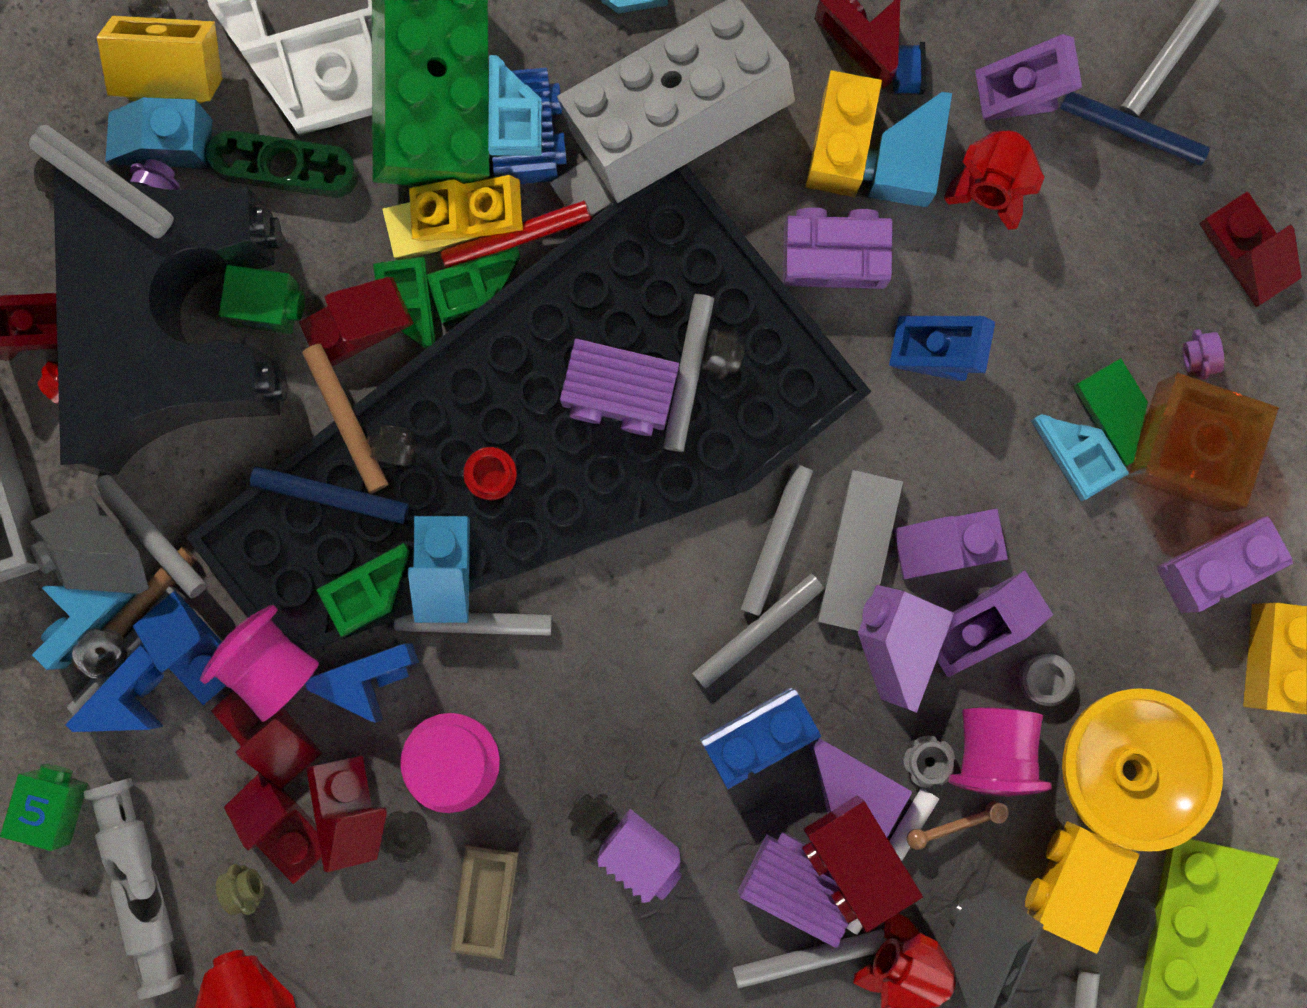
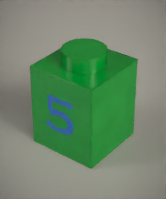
(261, 300)
(44, 808)

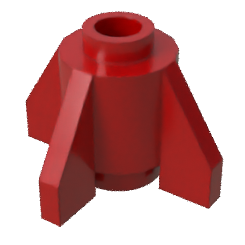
(998, 175)
(908, 969)
(241, 983)

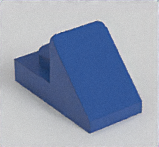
(942, 345)
(181, 642)
(351, 684)
(115, 704)

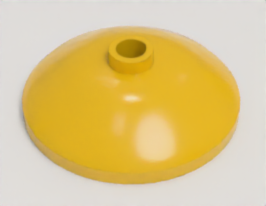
(1174, 764)

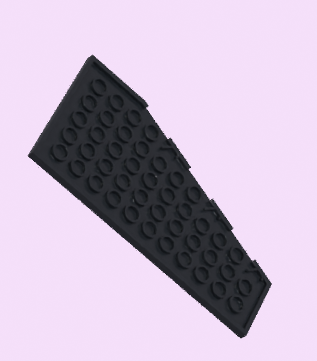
(500, 385)

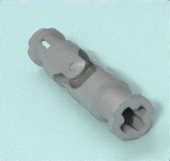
(128, 862)

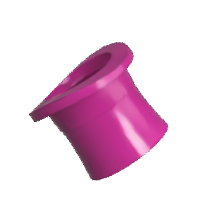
(260, 664)
(1001, 752)
(450, 762)

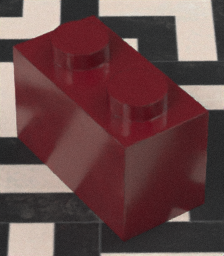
(862, 864)

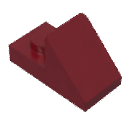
(869, 44)
(1252, 249)
(357, 319)
(27, 323)
(271, 747)
(343, 813)
(276, 825)

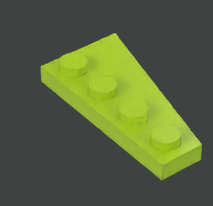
(1201, 920)

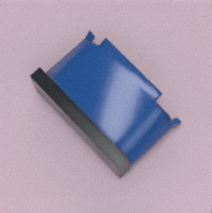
(911, 70)

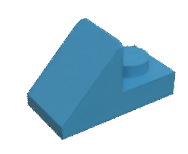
(440, 569)
(86, 611)

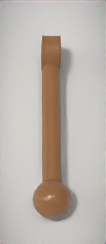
(994, 812)

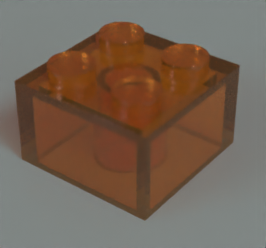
(1203, 443)

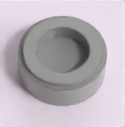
(1046, 679)

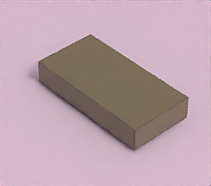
(484, 901)

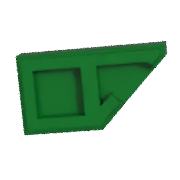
(471, 284)
(414, 288)
(1115, 407)
(365, 591)

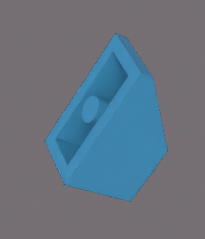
(159, 130)
(910, 155)

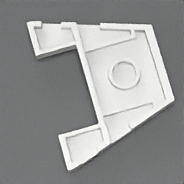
(313, 71)

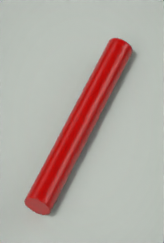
(532, 229)

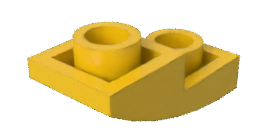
(465, 210)

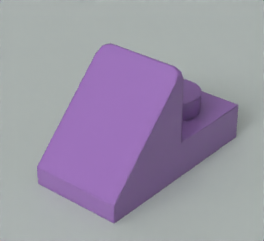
(1029, 80)
(950, 543)

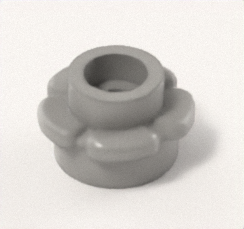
(943, 761)

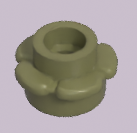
(239, 890)

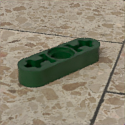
(244, 171)

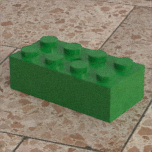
(429, 91)

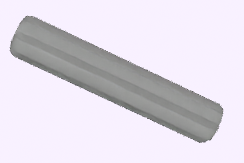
(101, 181)

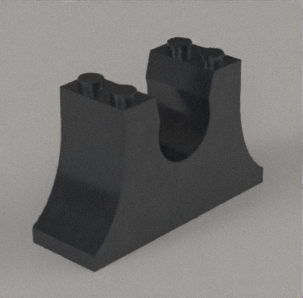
(119, 328)

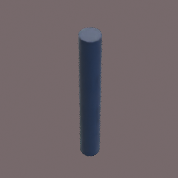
(1134, 128)
(329, 494)

